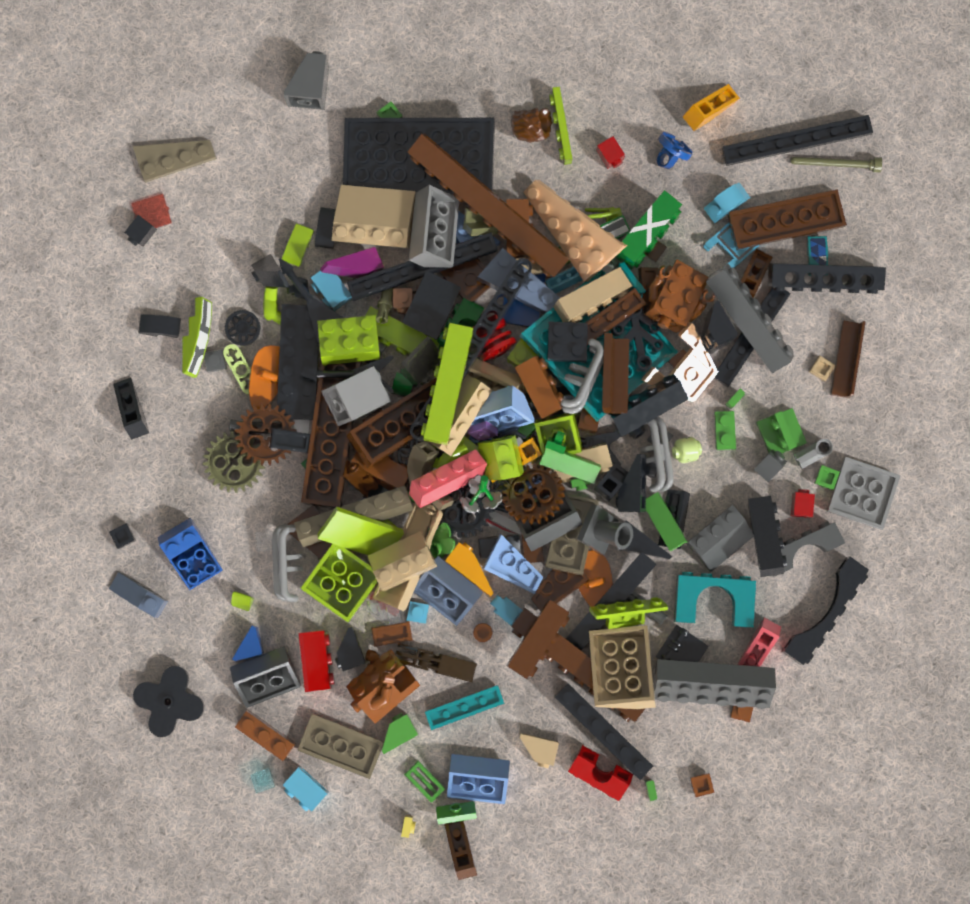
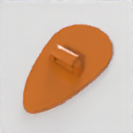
(264, 376)
(599, 576)

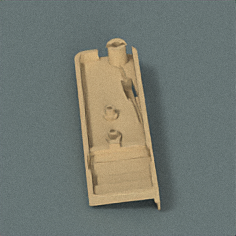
(417, 521)

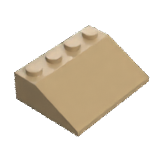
(374, 216)
(622, 668)

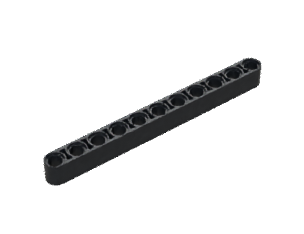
(488, 326)

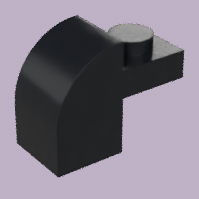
(611, 482)

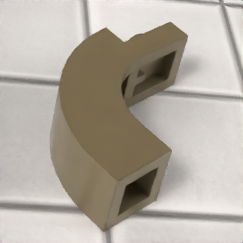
(420, 463)

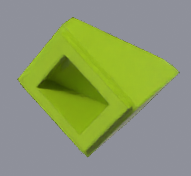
(241, 601)

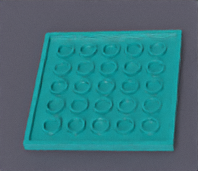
(537, 339)

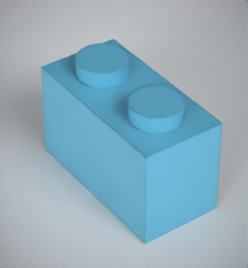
(331, 288)
(305, 789)

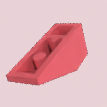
(760, 643)

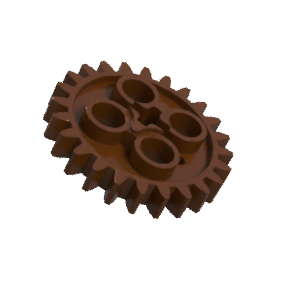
(267, 416)
(549, 485)

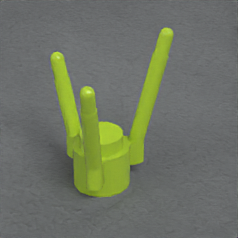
(610, 213)

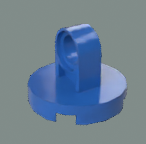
(673, 149)

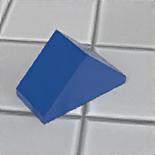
(250, 646)

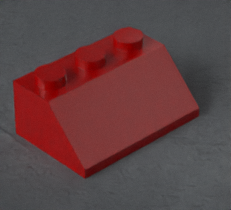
(316, 661)

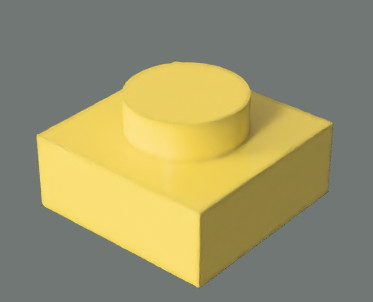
(408, 826)

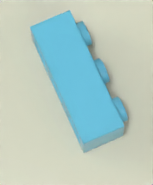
(563, 280)

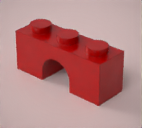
(611, 783)

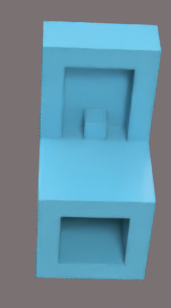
(726, 202)

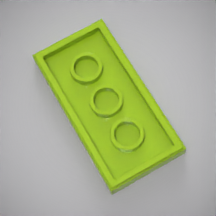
(358, 532)

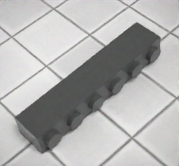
(750, 318)

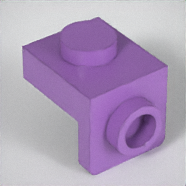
(483, 431)

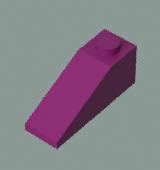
(355, 264)

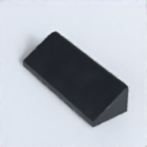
(677, 503)

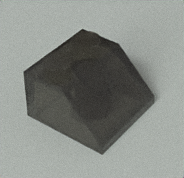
(421, 363)

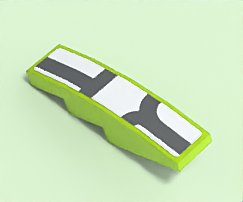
(196, 342)

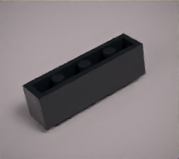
(650, 404)
(766, 537)

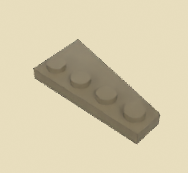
(168, 158)

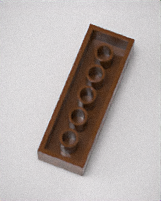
(390, 427)

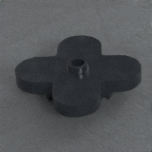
(182, 706)

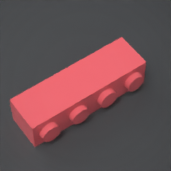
(447, 478)

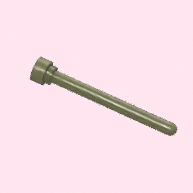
(873, 164)

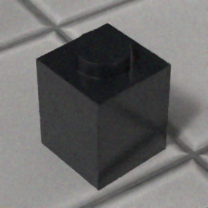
(140, 231)

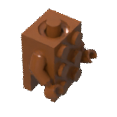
(676, 296)
(381, 685)

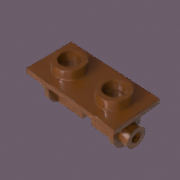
(357, 477)

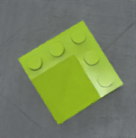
(341, 582)

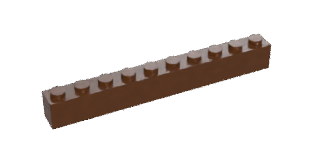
(488, 204)

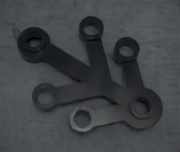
(638, 333)

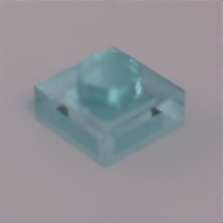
(262, 780)

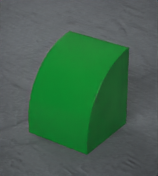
(402, 386)

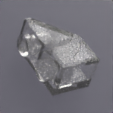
(384, 613)

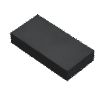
(289, 440)

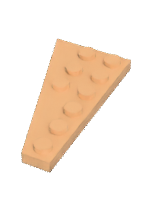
(575, 232)

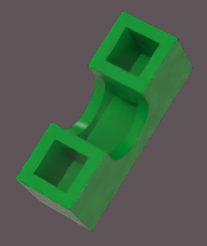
(466, 314)

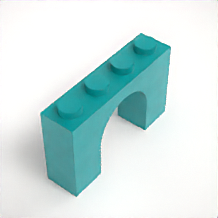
(740, 590)

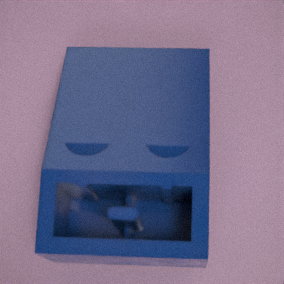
(189, 553)

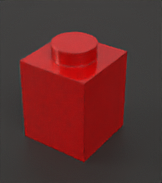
(610, 153)
(802, 504)

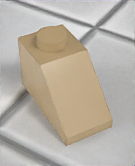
(540, 749)

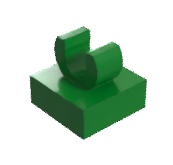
(557, 444)

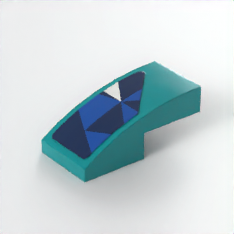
(817, 250)

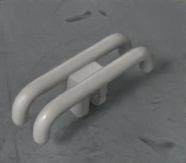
(586, 384)
(661, 454)
(280, 563)

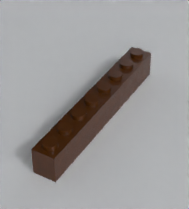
(569, 658)

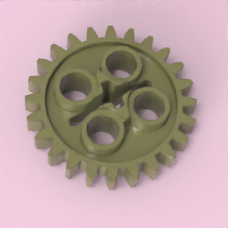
(221, 450)

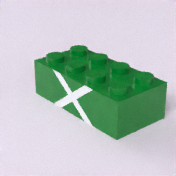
(651, 226)

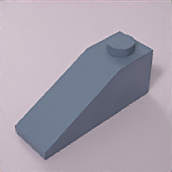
(138, 595)

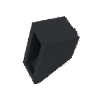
(349, 652)

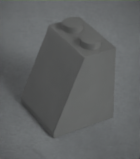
(309, 83)

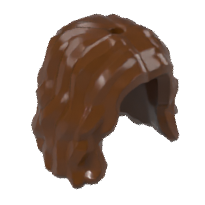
(531, 124)

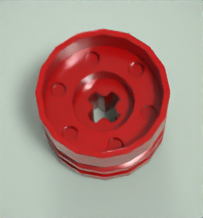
(498, 343)

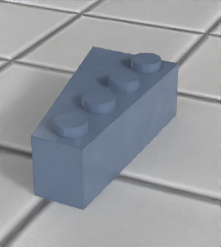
(533, 293)

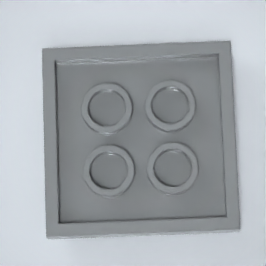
(863, 493)

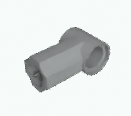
(812, 454)

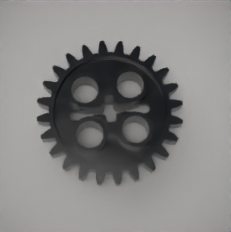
(466, 527)

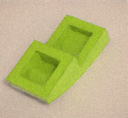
(297, 244)

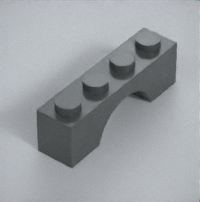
(825, 538)

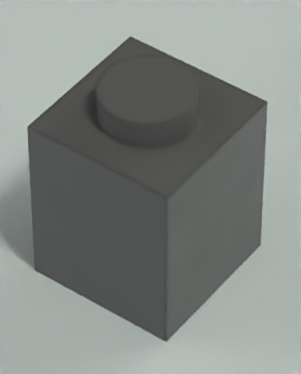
(770, 465)

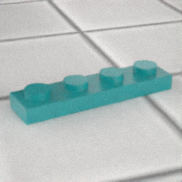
(464, 707)

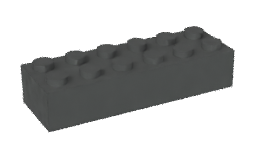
(714, 683)

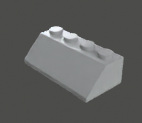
(434, 228)

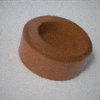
(482, 632)

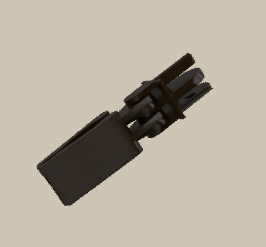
(445, 664)

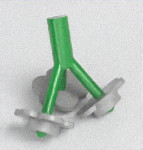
(479, 487)

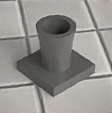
(604, 529)

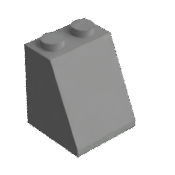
(356, 396)

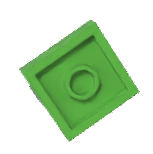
(781, 431)

